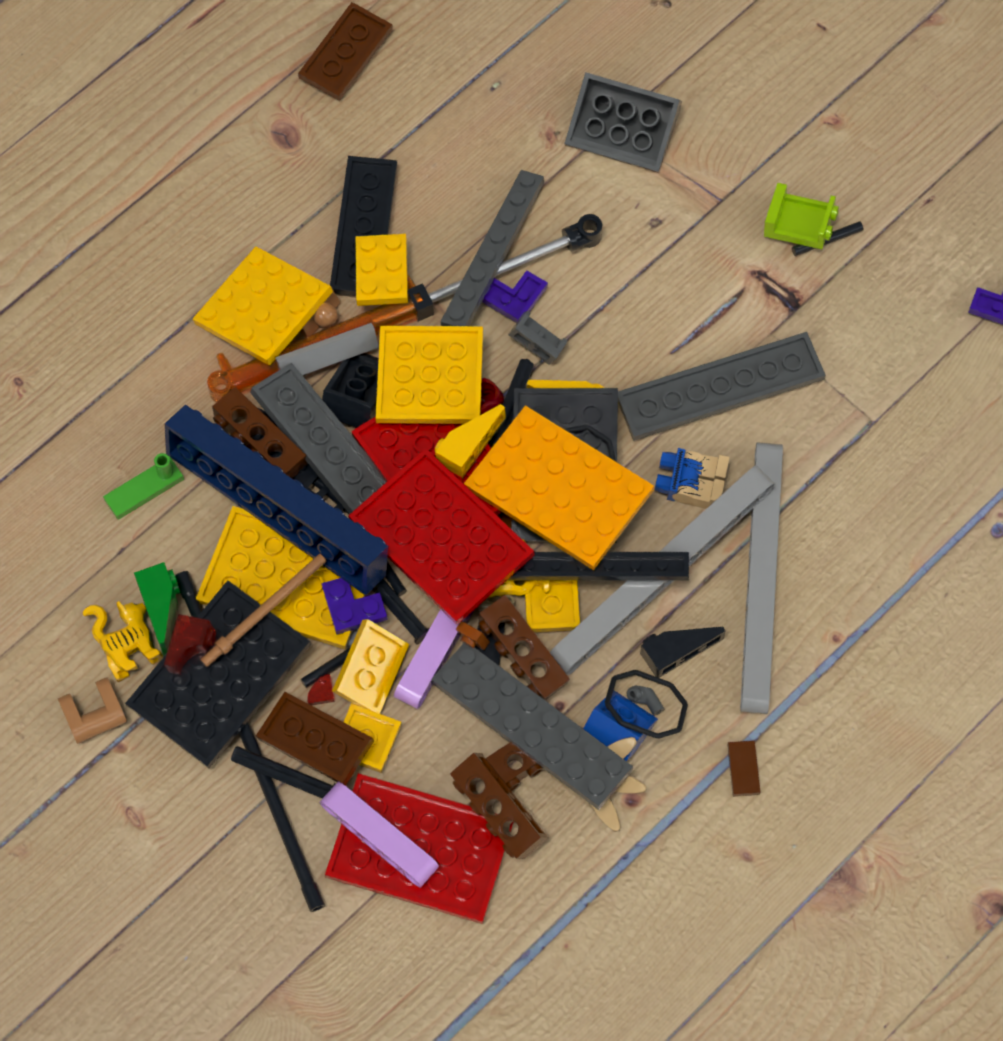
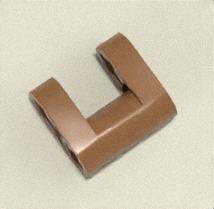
(96, 721)

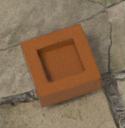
(472, 636)

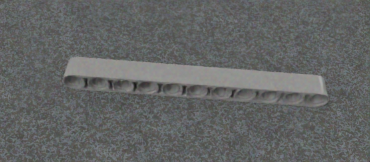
(761, 586)
(637, 594)

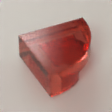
(321, 691)

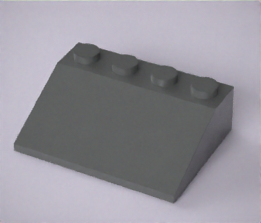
(623, 122)

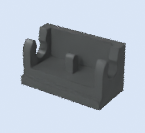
(537, 338)

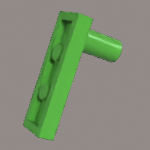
(144, 486)

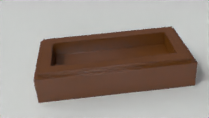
(743, 768)

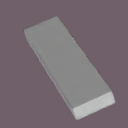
(331, 350)

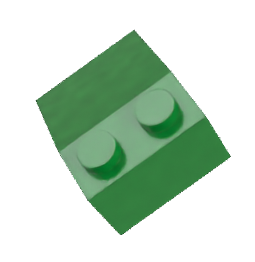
(159, 596)

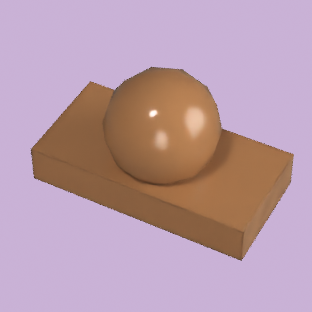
(324, 316)

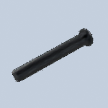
(519, 380)
(401, 611)
(280, 772)

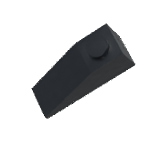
(674, 648)

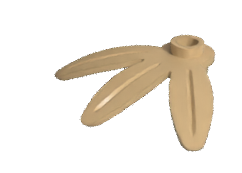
(607, 812)

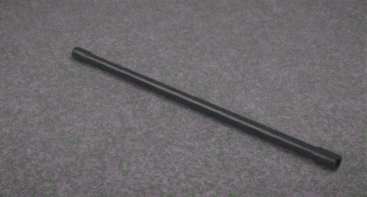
(308, 886)

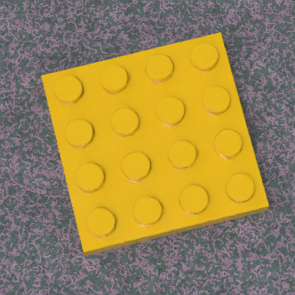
(262, 305)
(429, 374)

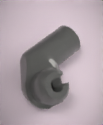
(645, 696)

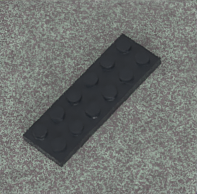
(363, 212)

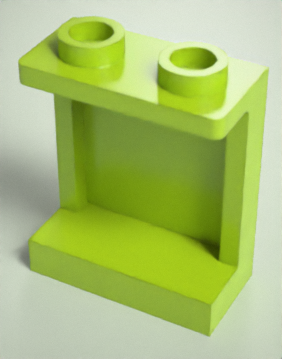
(800, 218)

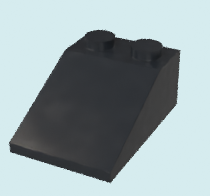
(353, 390)

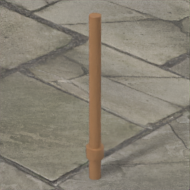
(224, 644)

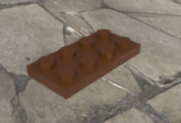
(345, 51)
(315, 738)

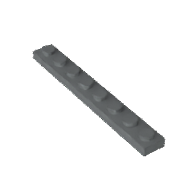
(493, 250)

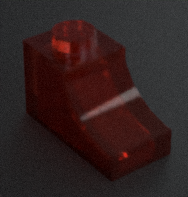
(189, 638)

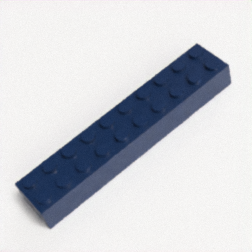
(276, 499)

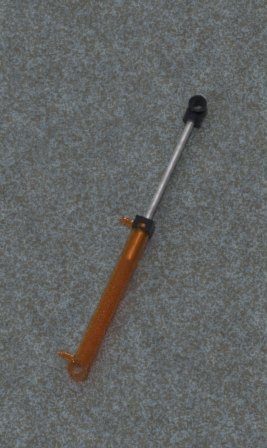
(419, 306)

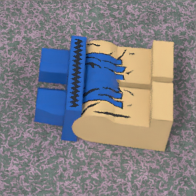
(694, 478)

